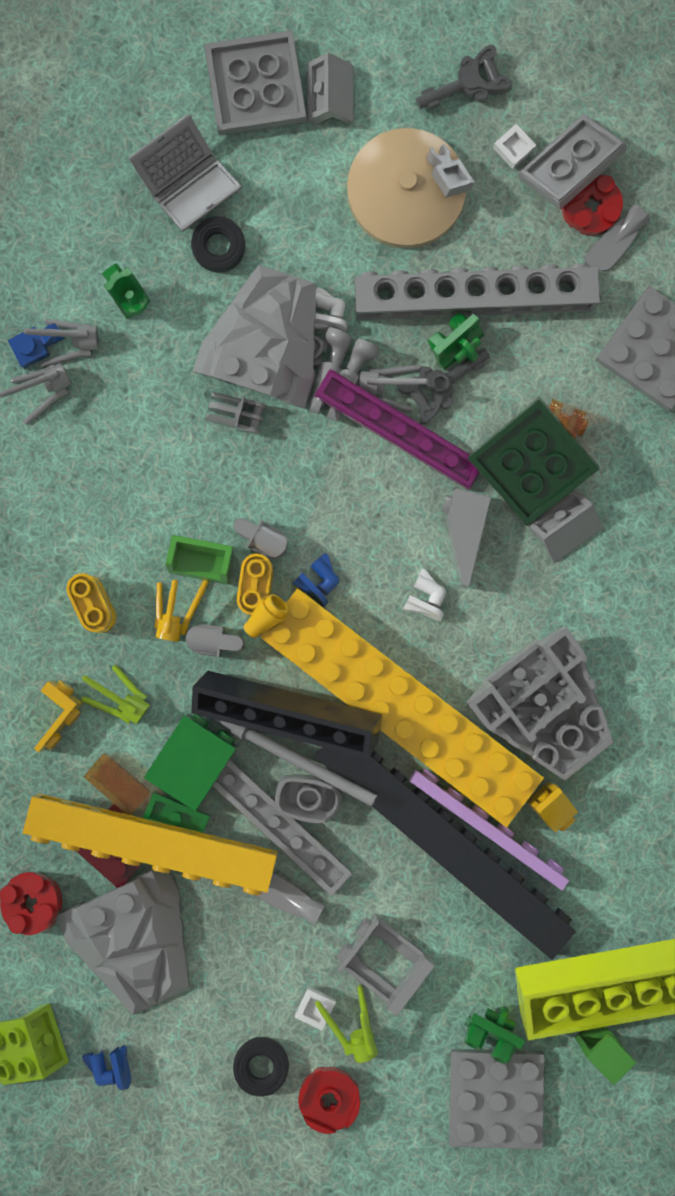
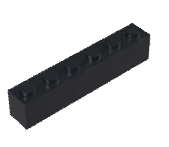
(287, 714)

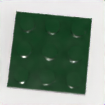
(533, 461)

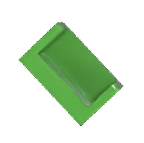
(200, 559)
(606, 1053)

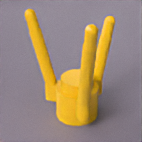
(169, 625)

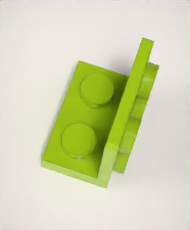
(30, 1047)

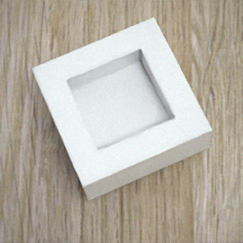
(514, 146)
(308, 1011)

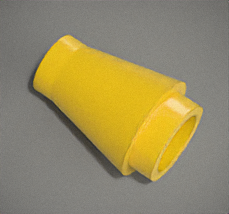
(267, 614)

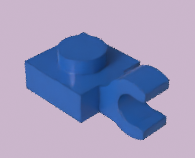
(33, 348)

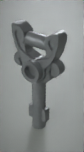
(470, 81)
(440, 385)

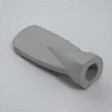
(616, 240)
(292, 900)

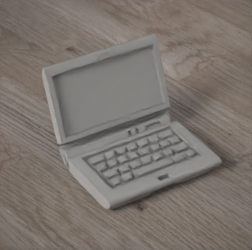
(172, 156)

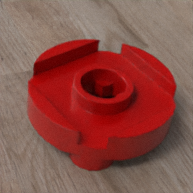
(607, 213)
(14, 898)
(336, 1116)

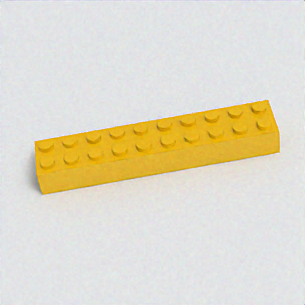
(409, 710)

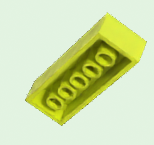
(597, 989)

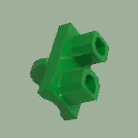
(125, 290)
(459, 343)
(480, 1028)

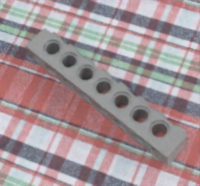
(579, 276)

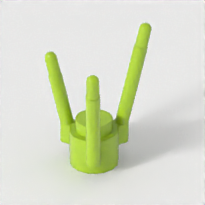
(131, 707)
(362, 1040)

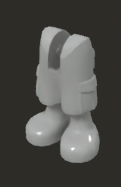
(340, 344)

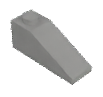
(465, 525)

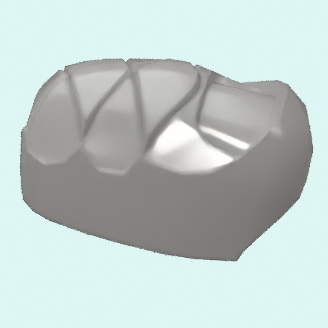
(307, 798)

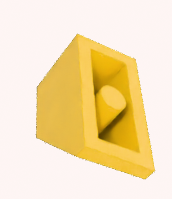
(553, 807)

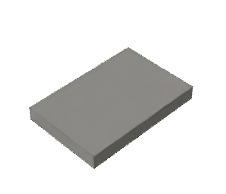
(572, 161)

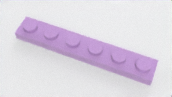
(500, 835)

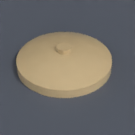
(396, 194)

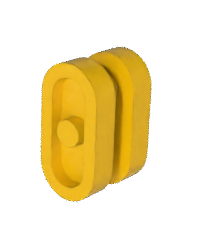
(254, 582)
(91, 603)

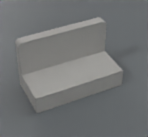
(330, 89)
(566, 525)

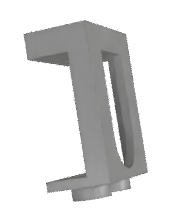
(394, 997)

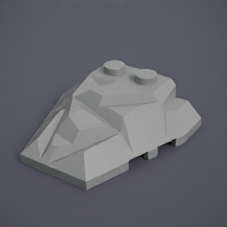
(265, 338)
(546, 704)
(132, 939)

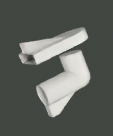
(337, 308)
(437, 593)

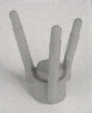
(83, 336)
(54, 379)
(374, 382)

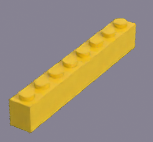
(151, 843)

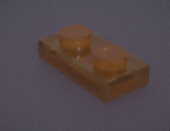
(117, 784)

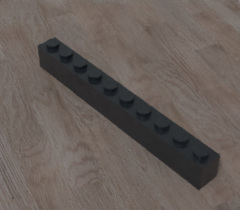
(455, 850)

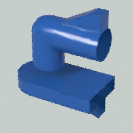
(330, 580)
(119, 1075)

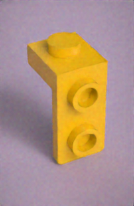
(62, 695)

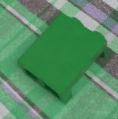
(191, 760)

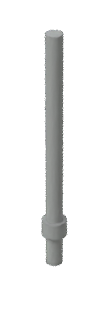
(300, 761)

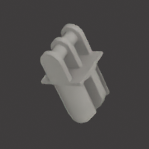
(235, 412)
(262, 538)
(212, 640)

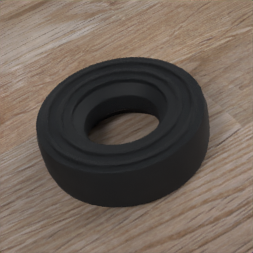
(214, 226)
(261, 1086)

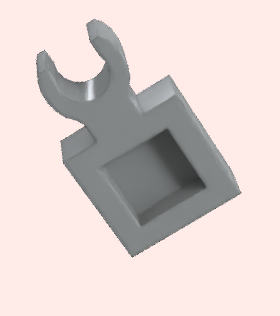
(449, 175)

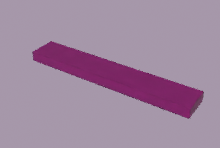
(397, 428)

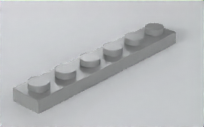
(280, 829)

